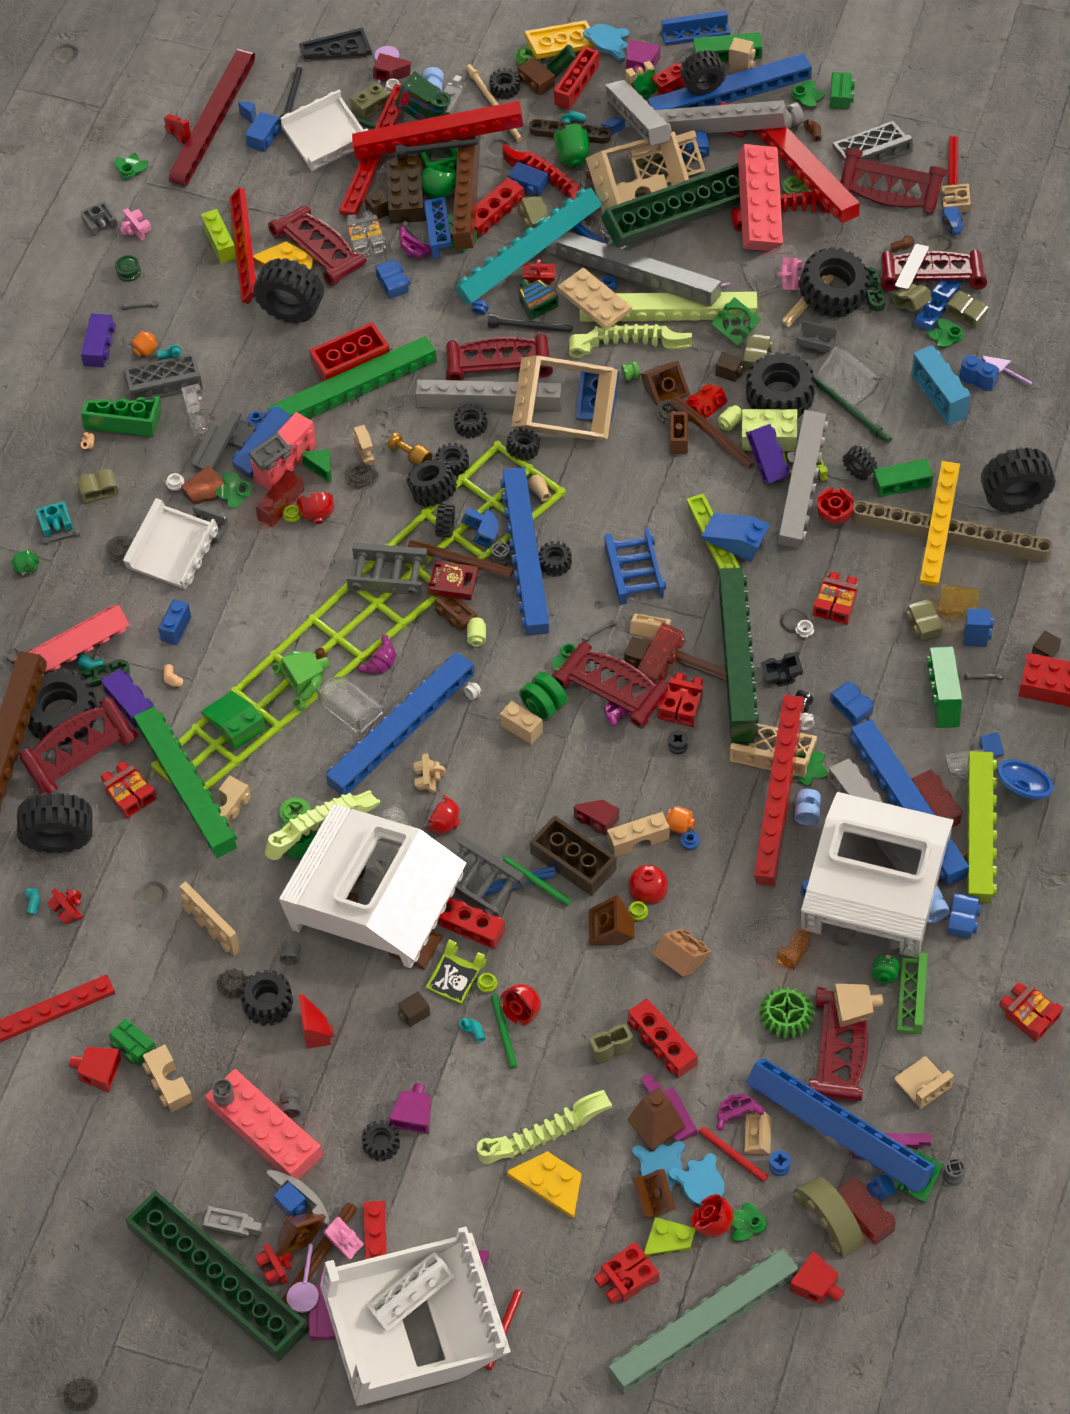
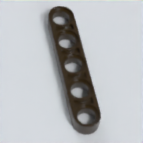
(547, 124)

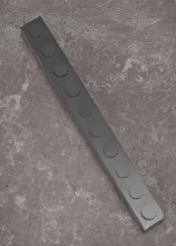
(639, 268)

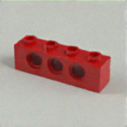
(576, 78)
(497, 205)
(469, 928)
(645, 1013)

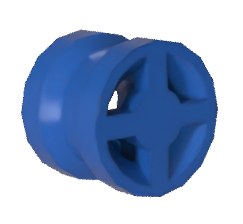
(779, 1168)

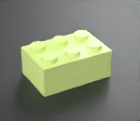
(782, 420)

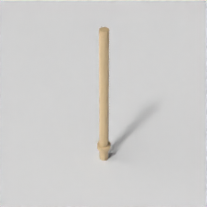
(474, 75)

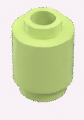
(730, 418)
(476, 632)

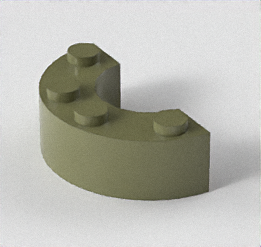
(832, 1213)

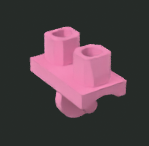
(131, 224)
(789, 273)
(343, 1238)

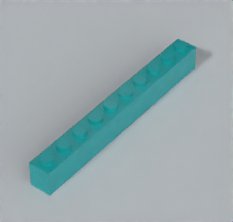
(527, 246)

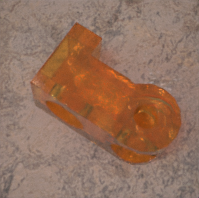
(795, 951)

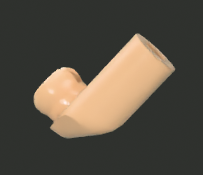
(87, 441)
(170, 678)

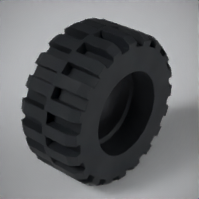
(288, 290)
(829, 299)
(780, 369)
(1018, 479)
(58, 687)
(54, 822)

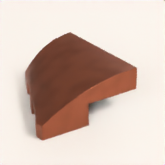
(202, 486)

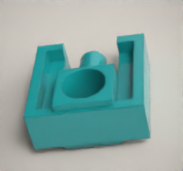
(54, 515)

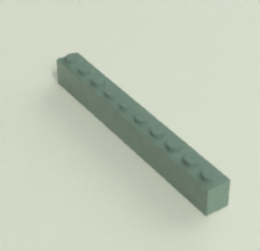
(702, 1321)

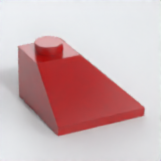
(315, 1024)

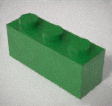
(902, 477)

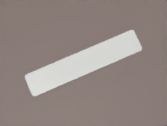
(912, 266)

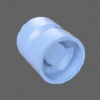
(434, 76)
(807, 807)
(939, 908)

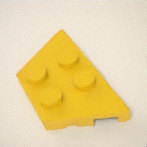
(284, 250)
(550, 1180)

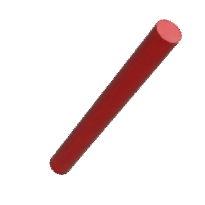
(733, 1154)
(508, 1317)

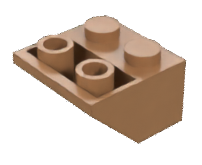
(681, 951)

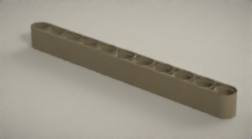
(962, 533)

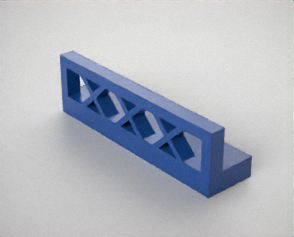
(694, 24)
(433, 224)

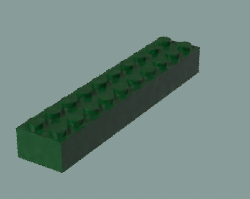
(673, 206)
(738, 656)
(217, 1275)

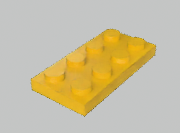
(551, 40)

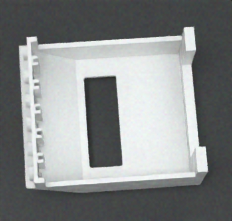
(870, 895)
(405, 901)
(462, 1311)

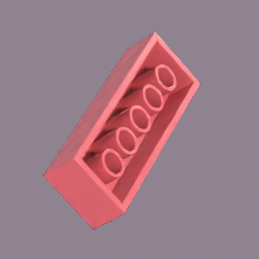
(760, 197)
(82, 637)
(267, 1128)

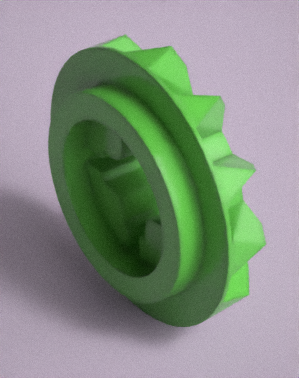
(521, 56)
(788, 185)
(294, 804)

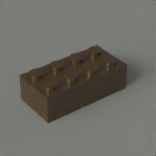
(404, 190)
(573, 855)

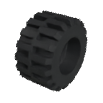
(702, 72)
(431, 482)
(266, 983)

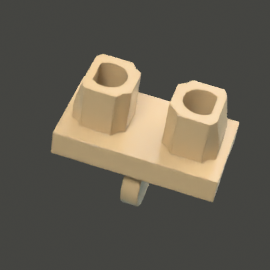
(431, 773)

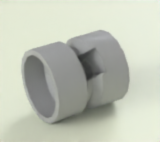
(794, 115)

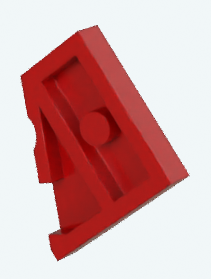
(178, 128)

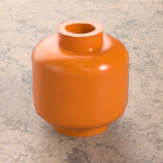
(144, 344)
(680, 820)

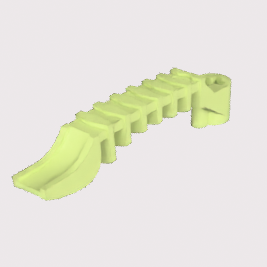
(582, 343)
(291, 833)
(583, 1111)

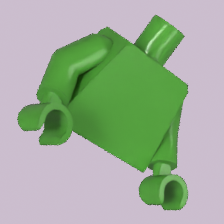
(303, 674)

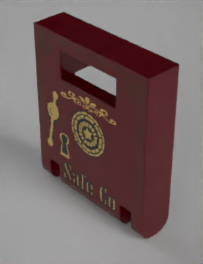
(448, 580)

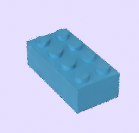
(940, 385)

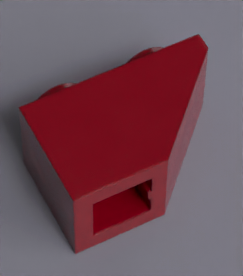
(391, 67)
(597, 814)

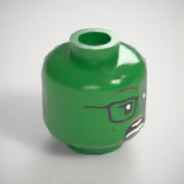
(25, 562)
(885, 969)

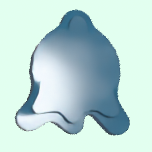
(608, 39)
(661, 1158)
(700, 1179)

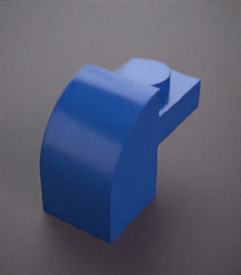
(486, 526)

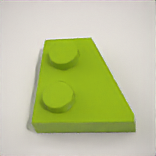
(669, 1237)

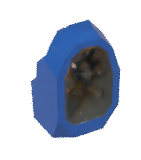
(952, 220)

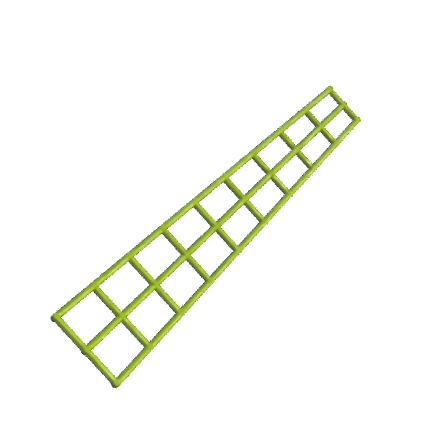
(376, 603)

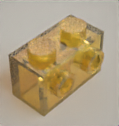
(958, 599)

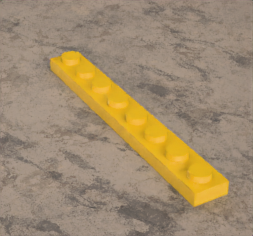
(939, 524)

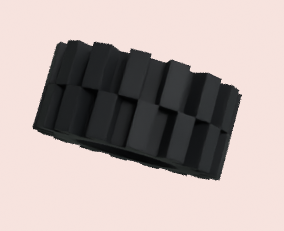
(504, 90)
(467, 413)
(517, 439)
(454, 451)
(859, 462)
(445, 520)
(558, 550)
(380, 1151)

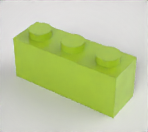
(218, 236)

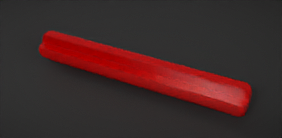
(952, 160)

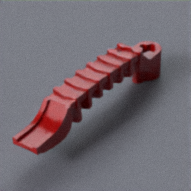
(555, 177)
(786, 201)

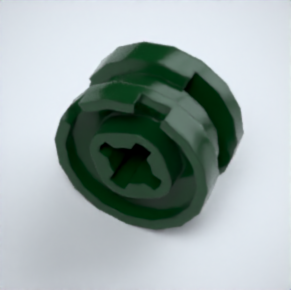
(127, 268)

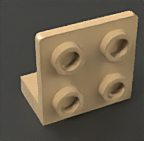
(924, 1082)

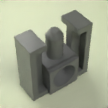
(97, 215)

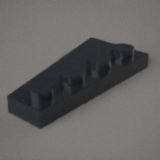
(337, 45)

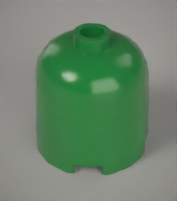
(572, 146)

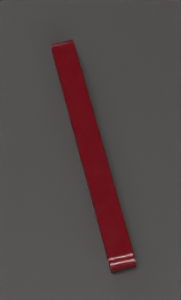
(211, 117)

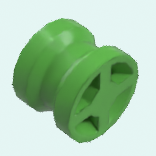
(630, 371)

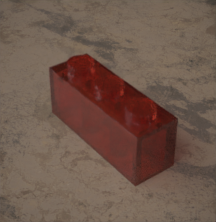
(280, 496)
(662, 653)
(937, 796)
(867, 1211)

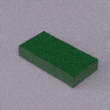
(561, 60)

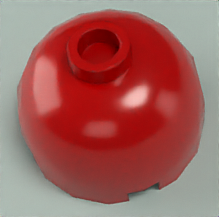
(835, 506)
(317, 507)
(444, 817)
(648, 884)
(521, 1003)
(713, 1217)

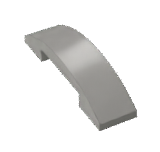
(280, 1179)

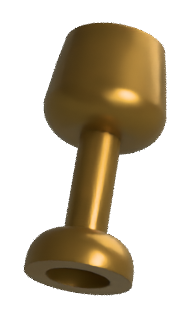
(416, 454)

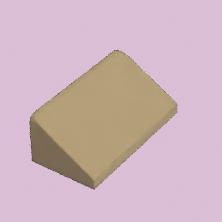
(646, 625)
(757, 1134)

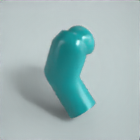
(573, 116)
(172, 351)
(86, 663)
(33, 895)
(472, 1027)

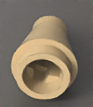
(539, 487)

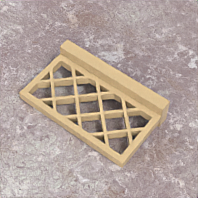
(647, 150)
(763, 759)

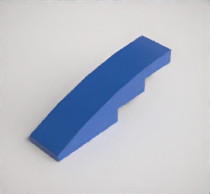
(937, 306)

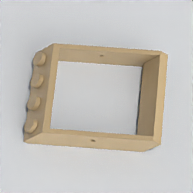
(604, 179)
(527, 391)

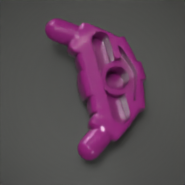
(412, 246)
(382, 658)
(614, 713)
(736, 1107)

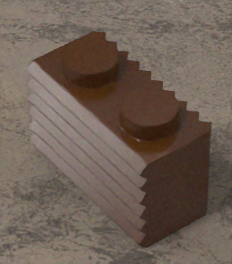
(536, 76)
(678, 432)

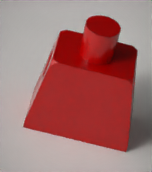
(97, 1066)
(816, 1281)

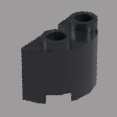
(782, 671)

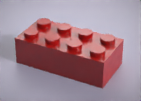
(348, 351)
(1046, 680)

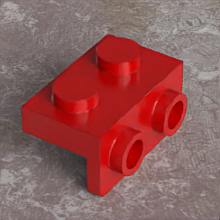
(669, 80)
(707, 400)

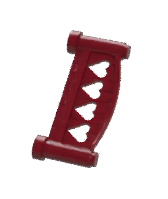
(928, 183)
(335, 268)
(970, 271)
(459, 364)
(640, 706)
(115, 729)
(828, 1082)

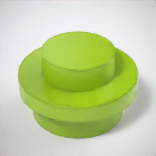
(291, 513)
(638, 910)
(487, 982)

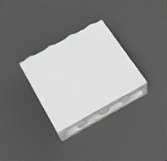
(322, 130)
(170, 545)

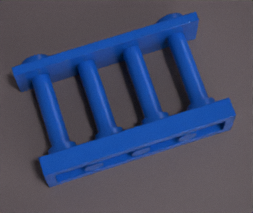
(620, 576)

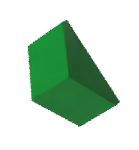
(318, 462)

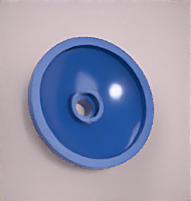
(1024, 780)

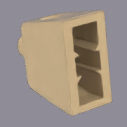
(855, 1003)

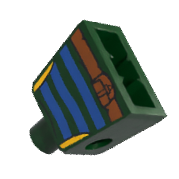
(537, 298)

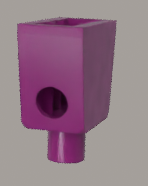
(641, 52)
(412, 1110)

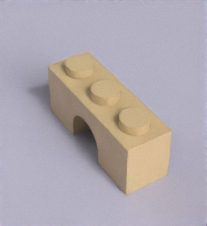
(628, 190)
(235, 795)
(651, 828)
(173, 1092)

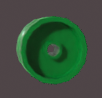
(543, 696)

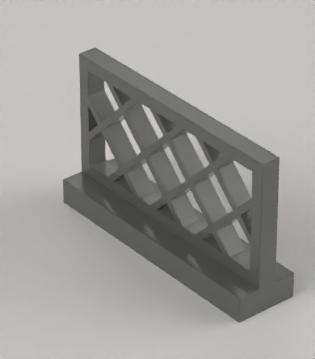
(887, 151)
(164, 385)

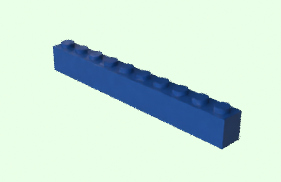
(740, 85)
(525, 550)
(400, 724)
(901, 789)
(840, 1125)

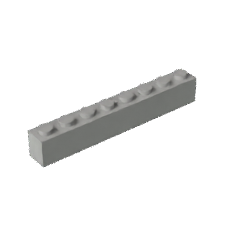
(638, 112)
(726, 117)
(484, 394)
(801, 479)
(848, 780)

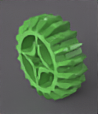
(770, 1012)

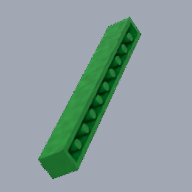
(360, 379)
(185, 782)

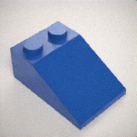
(587, 395)
(736, 534)

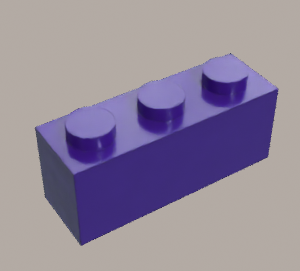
(97, 340)
(767, 453)
(125, 695)

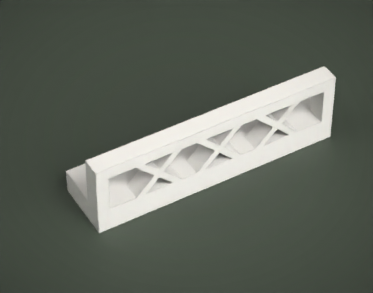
(412, 1292)

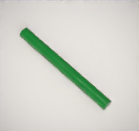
(538, 882)
(504, 1031)

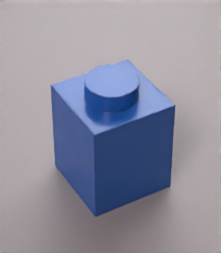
(290, 1200)

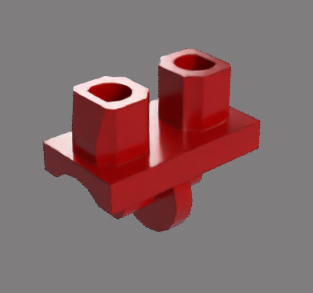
(539, 271)
(70, 911)
(276, 1273)

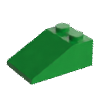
(234, 719)

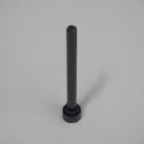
(292, 93)
(403, 151)
(494, 320)

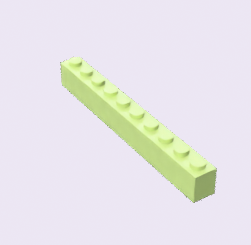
(676, 308)

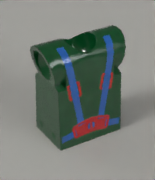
(421, 98)

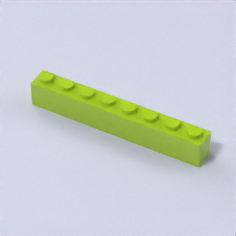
(980, 826)

